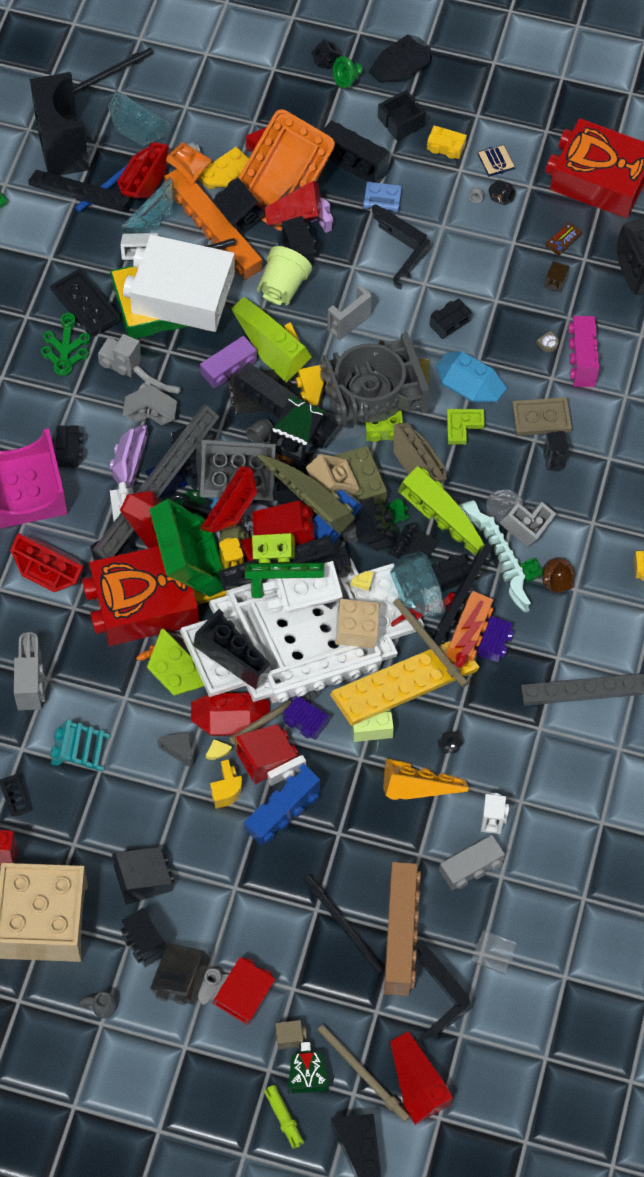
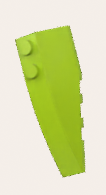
(273, 343)
(435, 503)

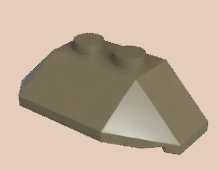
(415, 451)

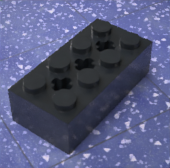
(357, 153)

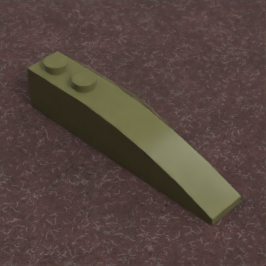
(314, 495)

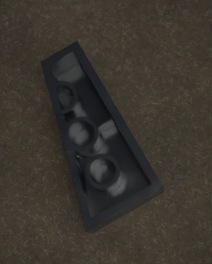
(231, 650)

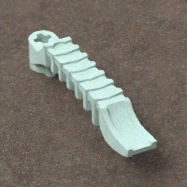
(510, 565)

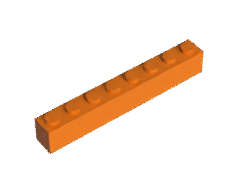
(214, 223)

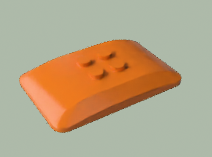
(285, 156)

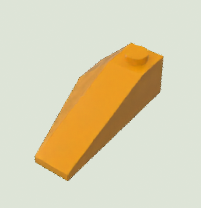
(410, 783)

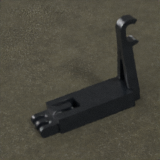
(406, 234)
(449, 986)

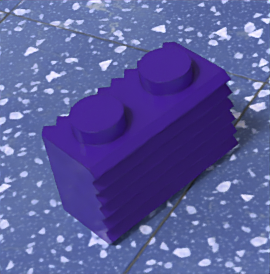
(495, 638)
(305, 718)

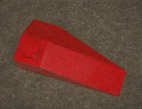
(419, 1082)

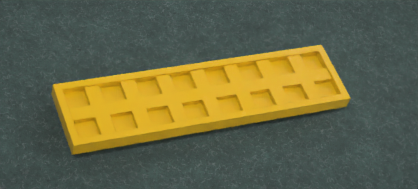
(395, 685)

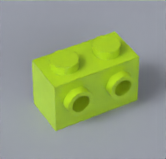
(382, 430)
(273, 547)

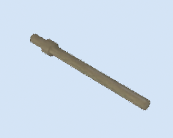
(452, 670)
(391, 1102)

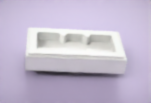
(285, 770)

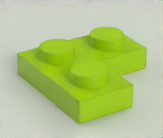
(461, 419)

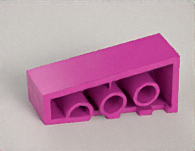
(584, 351)

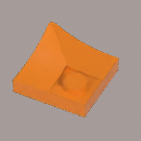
(188, 162)

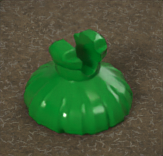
(345, 72)

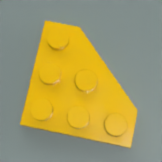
(224, 169)

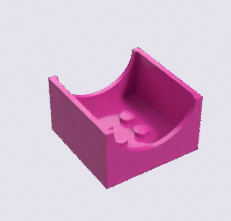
(30, 484)

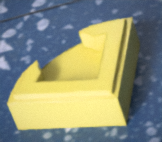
(362, 580)
(218, 750)

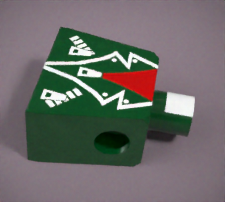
(307, 1071)

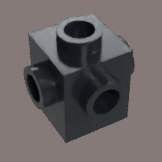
(325, 54)

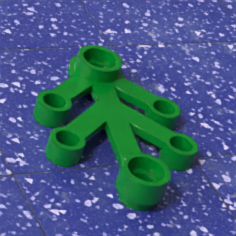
(66, 347)

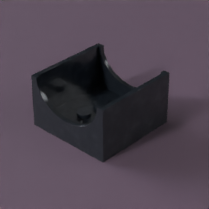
(55, 116)

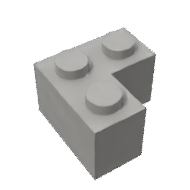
(120, 355)
(149, 404)
(527, 525)

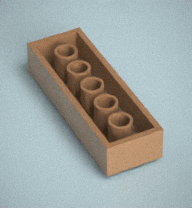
(402, 929)

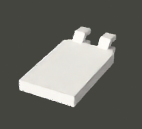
(303, 592)

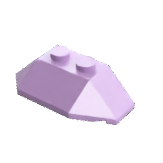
(129, 455)

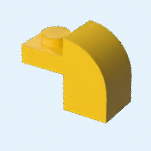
(227, 790)

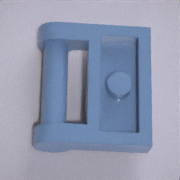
(382, 193)

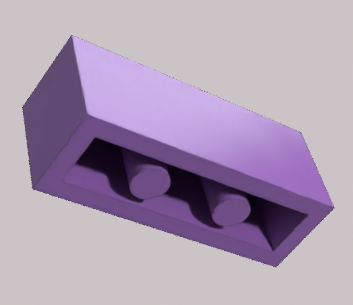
(228, 361)

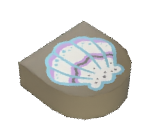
(548, 342)

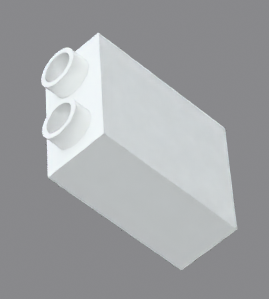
(180, 282)

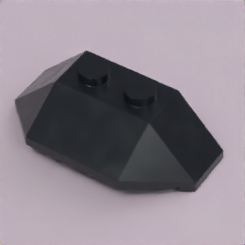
(401, 59)

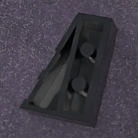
(359, 1143)

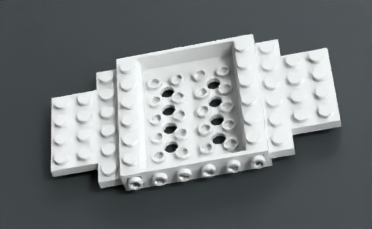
(320, 663)

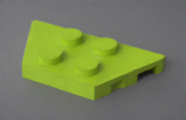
(173, 666)

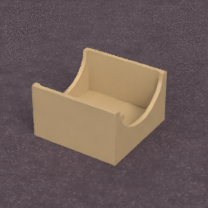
(41, 911)

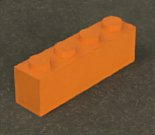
(485, 612)

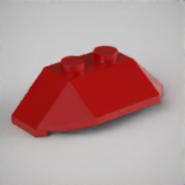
(144, 171)
(233, 502)
(137, 512)
(45, 563)
(227, 713)

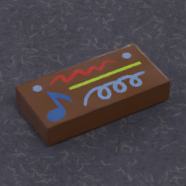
(563, 238)

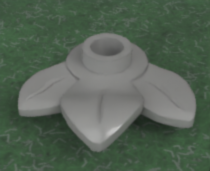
(210, 989)

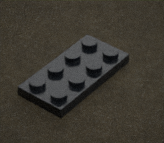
(85, 302)

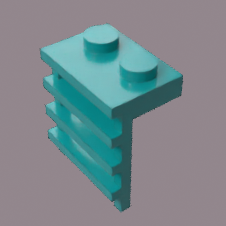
(67, 742)

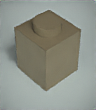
(290, 1034)

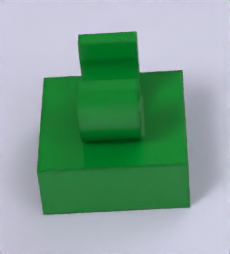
(398, 510)
(531, 570)

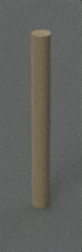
(262, 721)

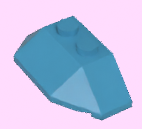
(470, 378)

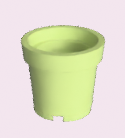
(283, 274)

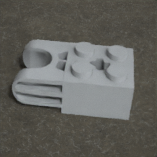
(29, 674)

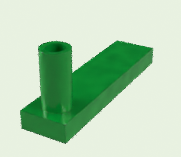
(260, 571)

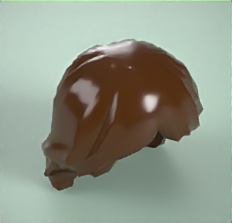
(558, 575)

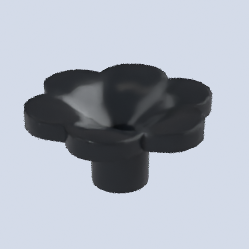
(450, 742)

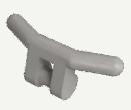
(153, 382)

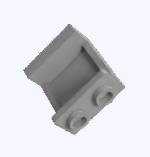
(344, 322)

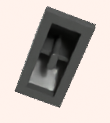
(177, 747)

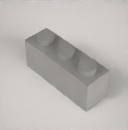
(472, 863)

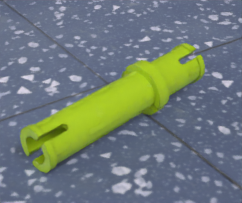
(287, 1124)

